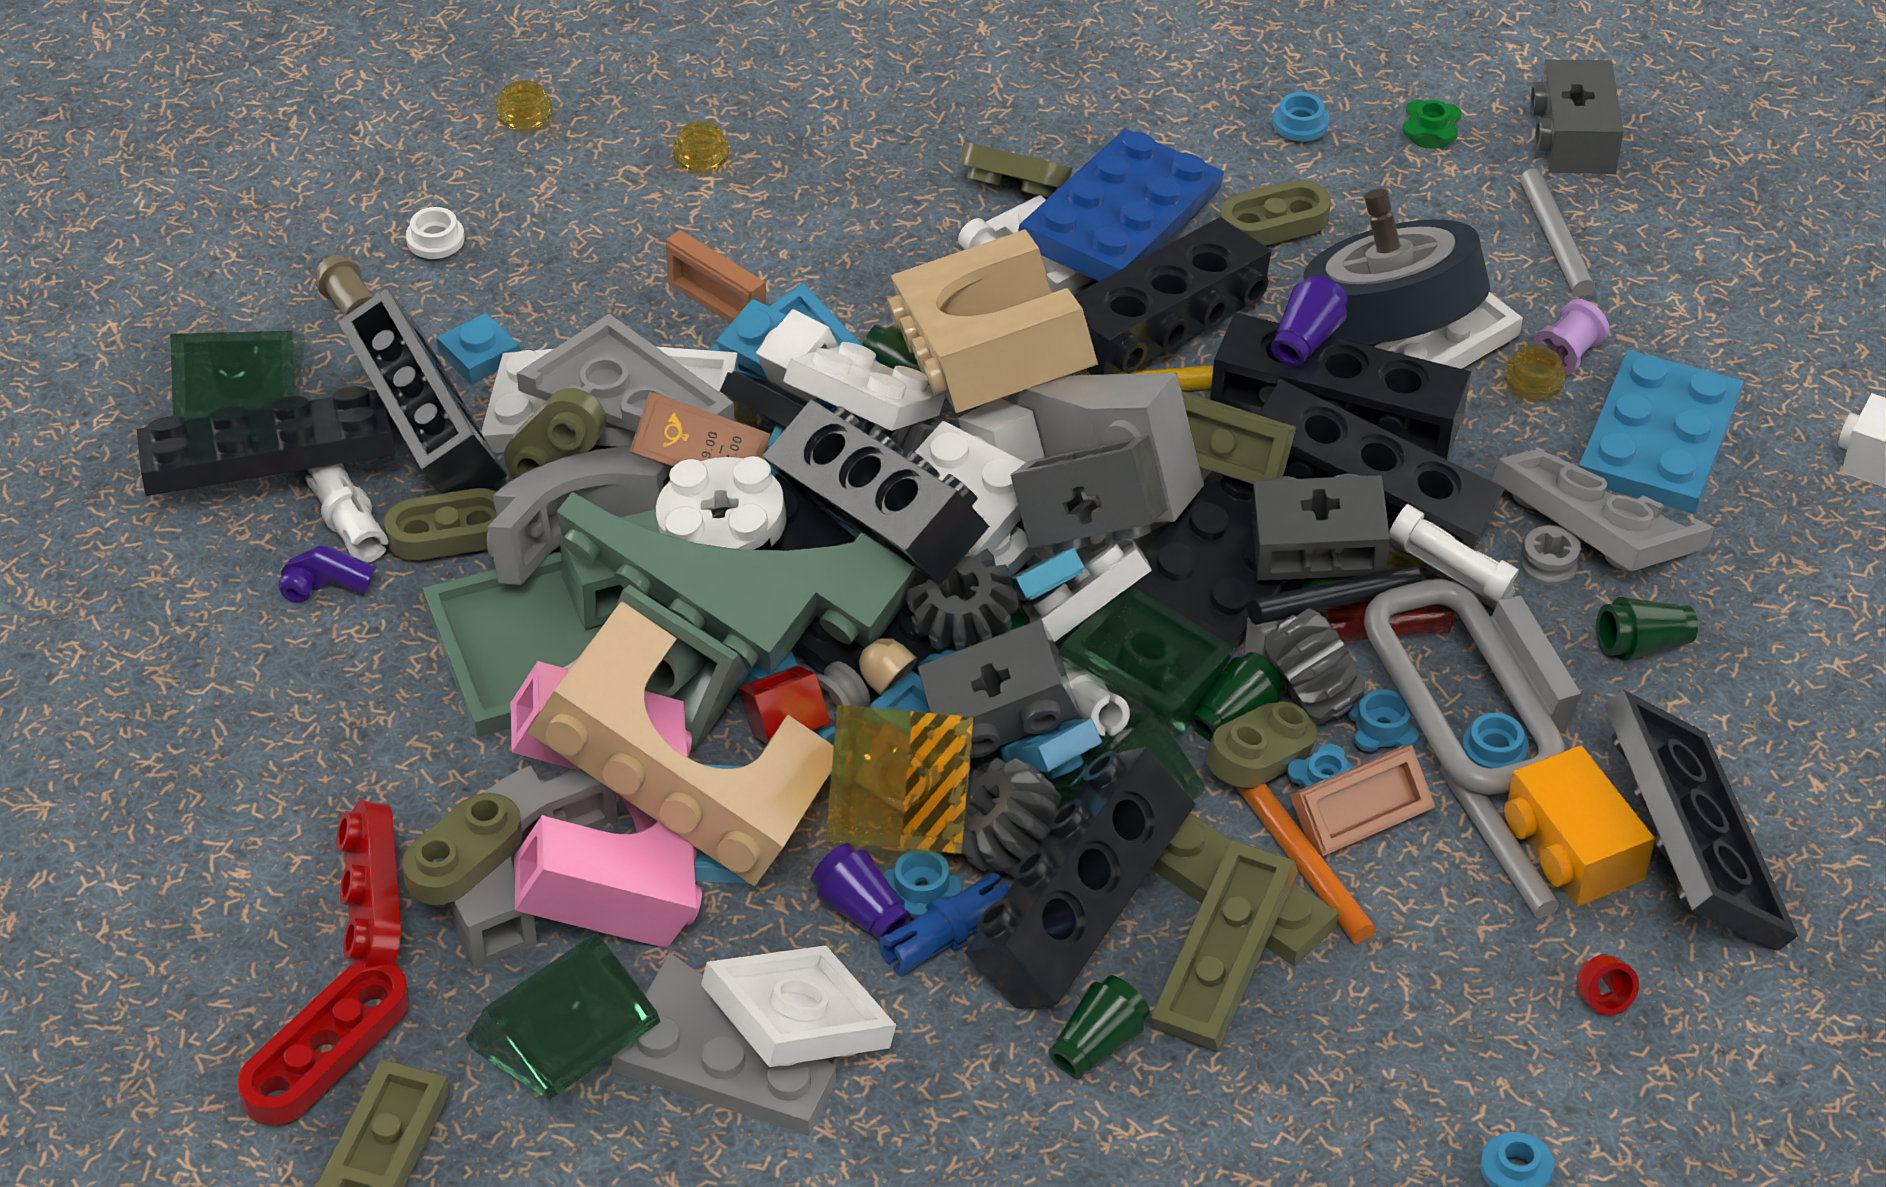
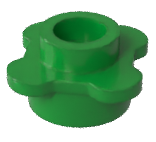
(1431, 123)

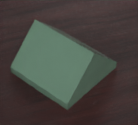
(693, 670)

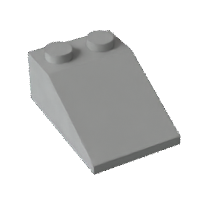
(1112, 408)

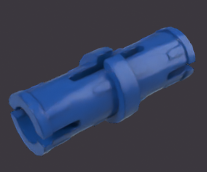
(942, 926)

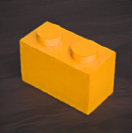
(1578, 826)

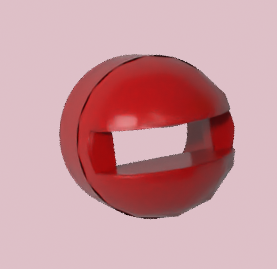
(1617, 976)

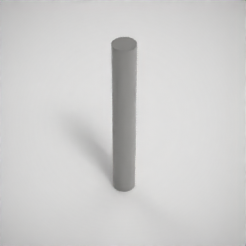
(1557, 233)
(1505, 848)

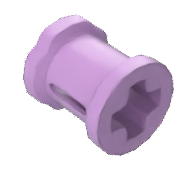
(1578, 329)

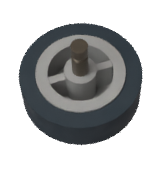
(1404, 275)

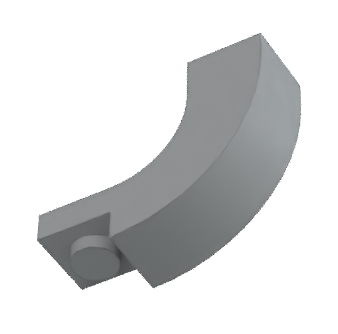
(528, 505)
(487, 914)

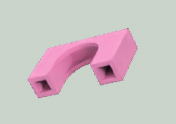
(598, 879)

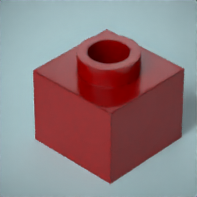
(783, 694)

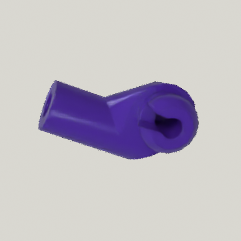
(321, 567)

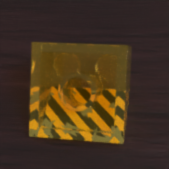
(900, 778)

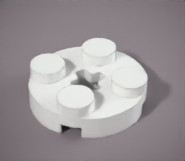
(731, 482)

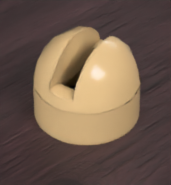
(885, 663)

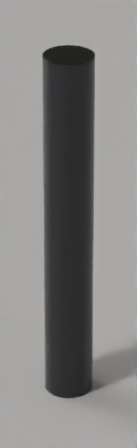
(1330, 594)

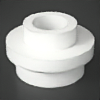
(434, 233)

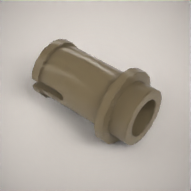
(341, 281)

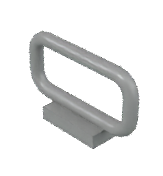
(1516, 654)

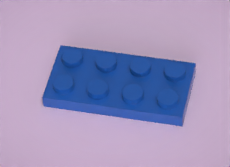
(1121, 205)

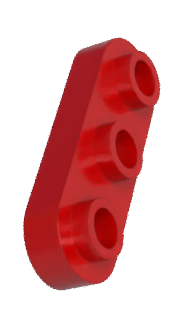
(370, 884)
(333, 1018)

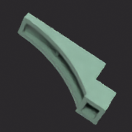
(747, 597)

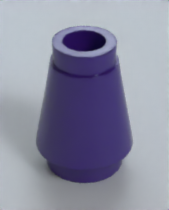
(1309, 319)
(859, 891)

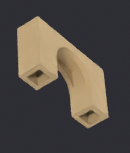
(989, 322)
(604, 729)

